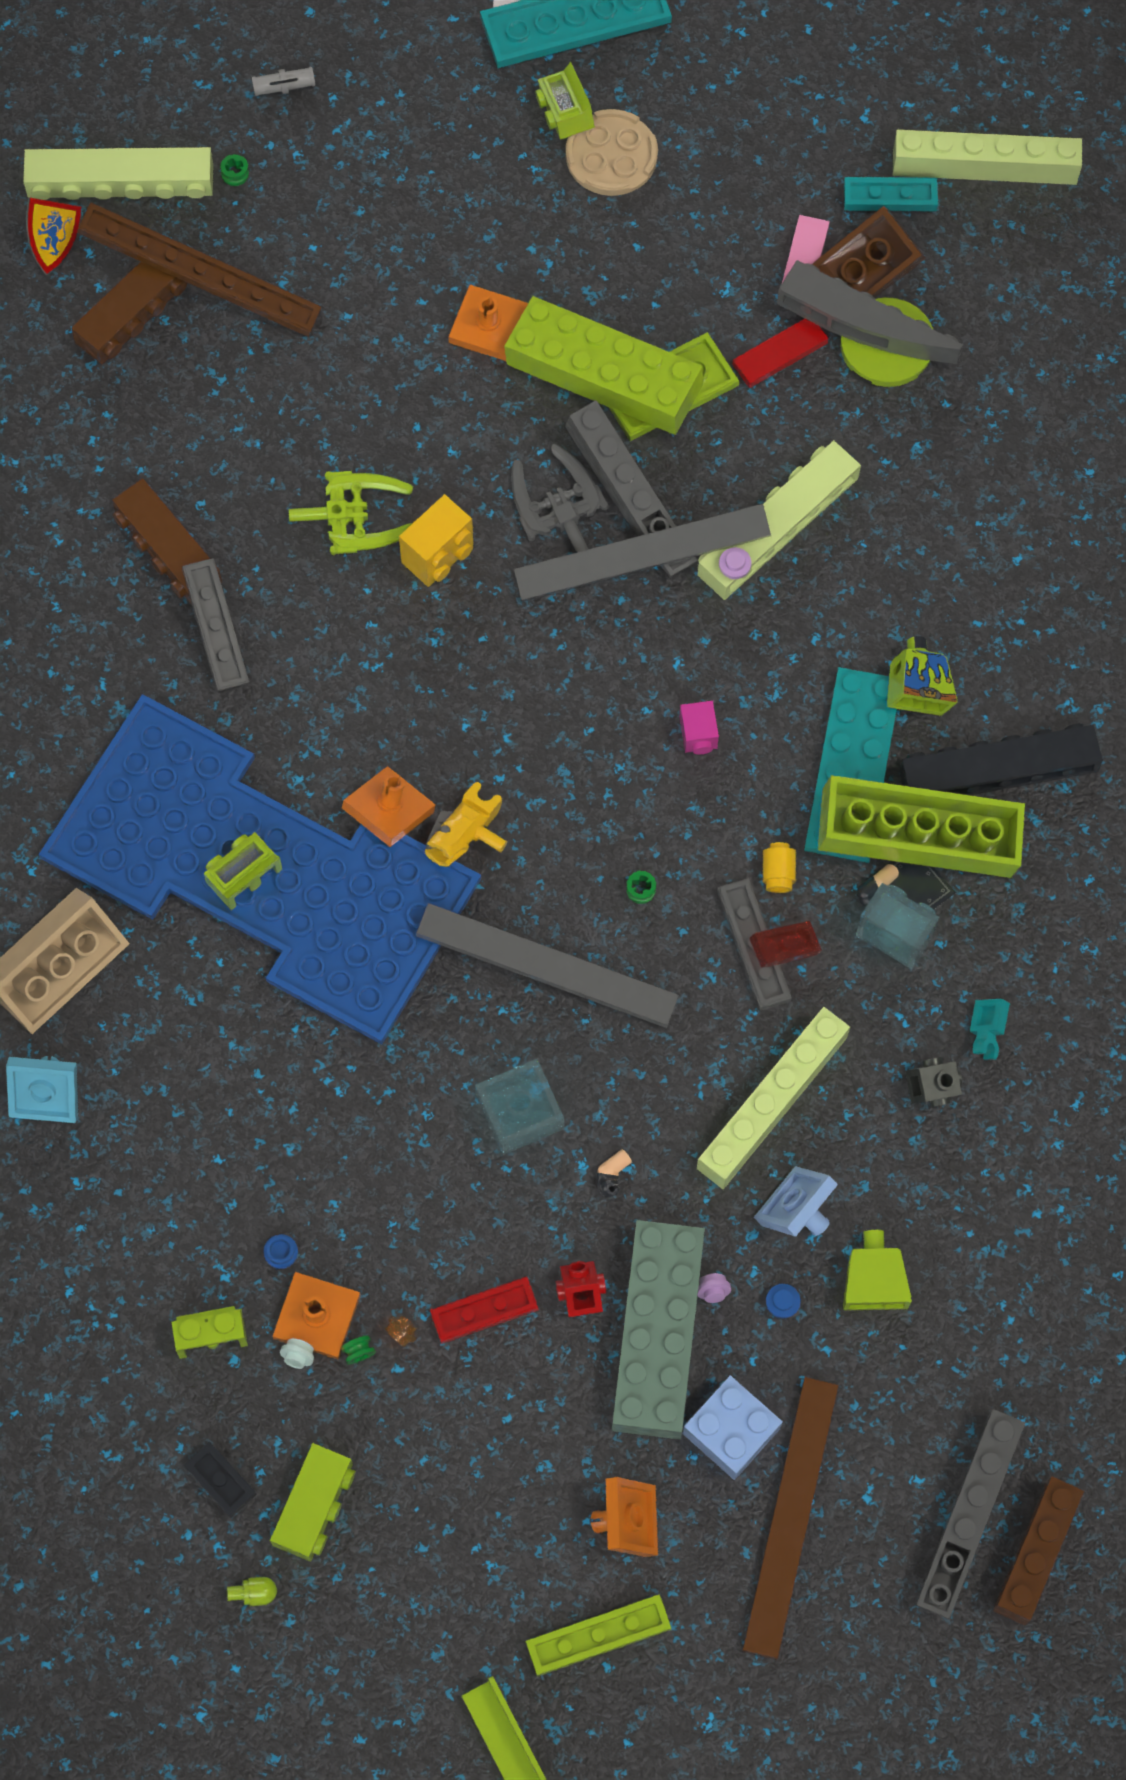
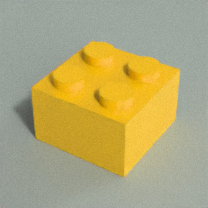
(436, 541)

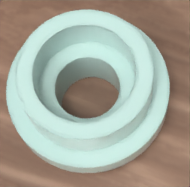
(297, 1353)

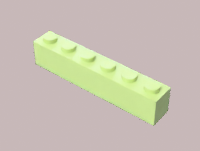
(987, 157)
(118, 173)
(788, 512)
(773, 1098)

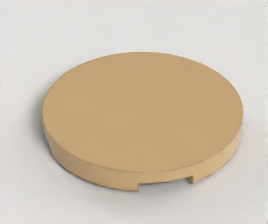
(613, 155)

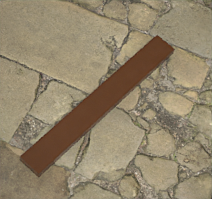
(199, 269)
(790, 1518)

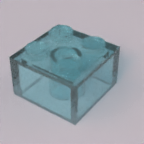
(897, 925)
(519, 1107)

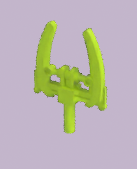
(341, 512)

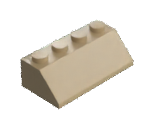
(57, 959)

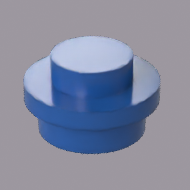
(280, 1251)
(783, 1301)

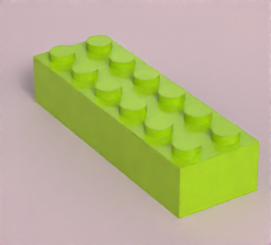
(604, 365)
(921, 826)

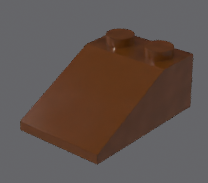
(872, 255)

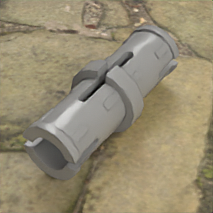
(304, 79)

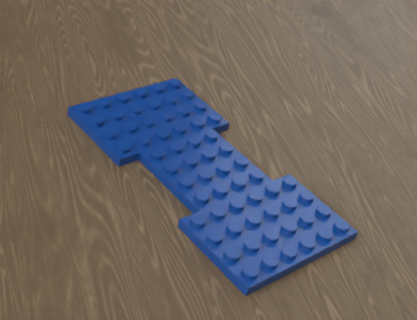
(335, 911)

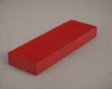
(779, 352)
(484, 1310)

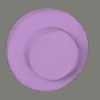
(735, 563)
(713, 1288)

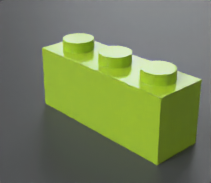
(313, 1503)

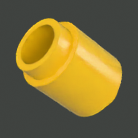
(779, 867)

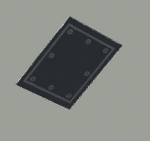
(922, 884)

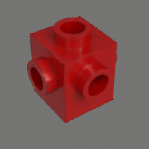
(581, 1288)

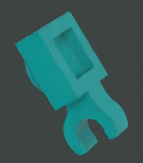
(988, 1021)

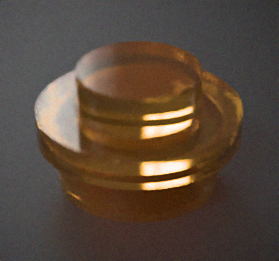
(401, 1330)

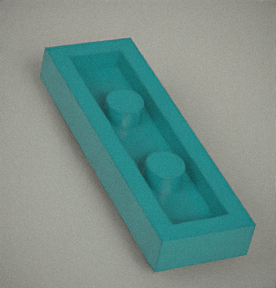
(891, 192)

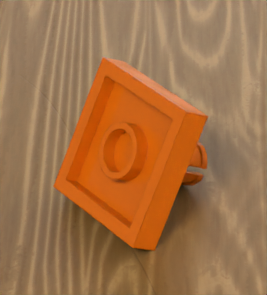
(486, 321)
(388, 806)
(317, 1314)
(629, 1517)

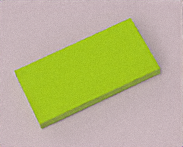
(717, 380)

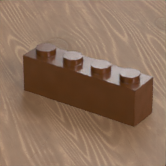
(125, 311)
(158, 533)
(1038, 1551)

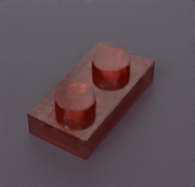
(785, 944)

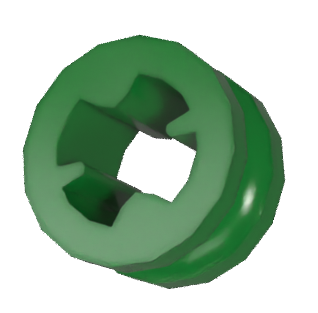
(229, 176)
(635, 879)
(358, 1349)

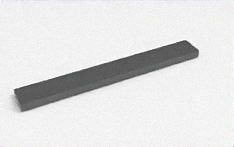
(642, 552)
(547, 965)

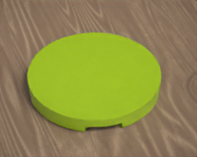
(882, 366)

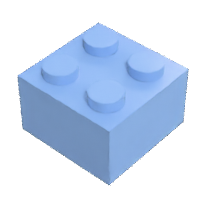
(732, 1427)

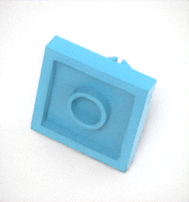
(42, 1089)

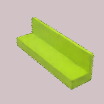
(502, 1733)

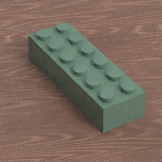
(658, 1330)

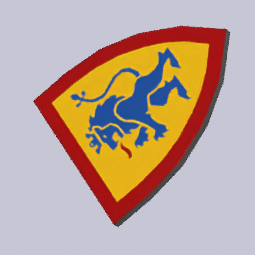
(51, 231)

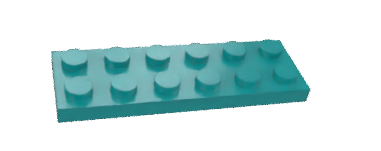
(547, 27)
(854, 741)

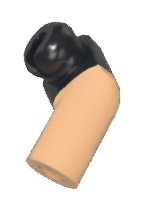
(869, 887)
(609, 1171)

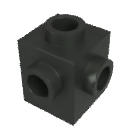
(934, 1082)

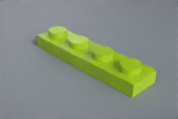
(598, 1635)

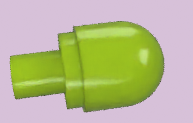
(254, 1591)

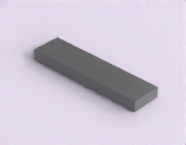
(215, 625)
(745, 920)

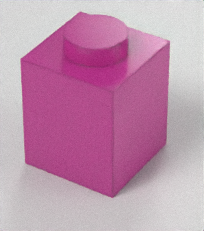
(699, 727)

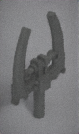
(563, 512)

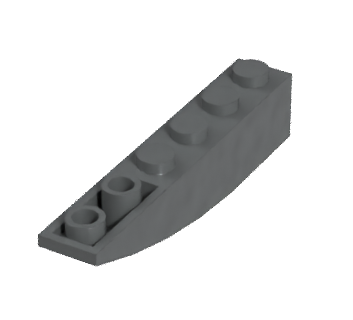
(861, 317)
(621, 476)
(970, 1513)

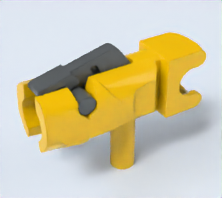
(459, 827)

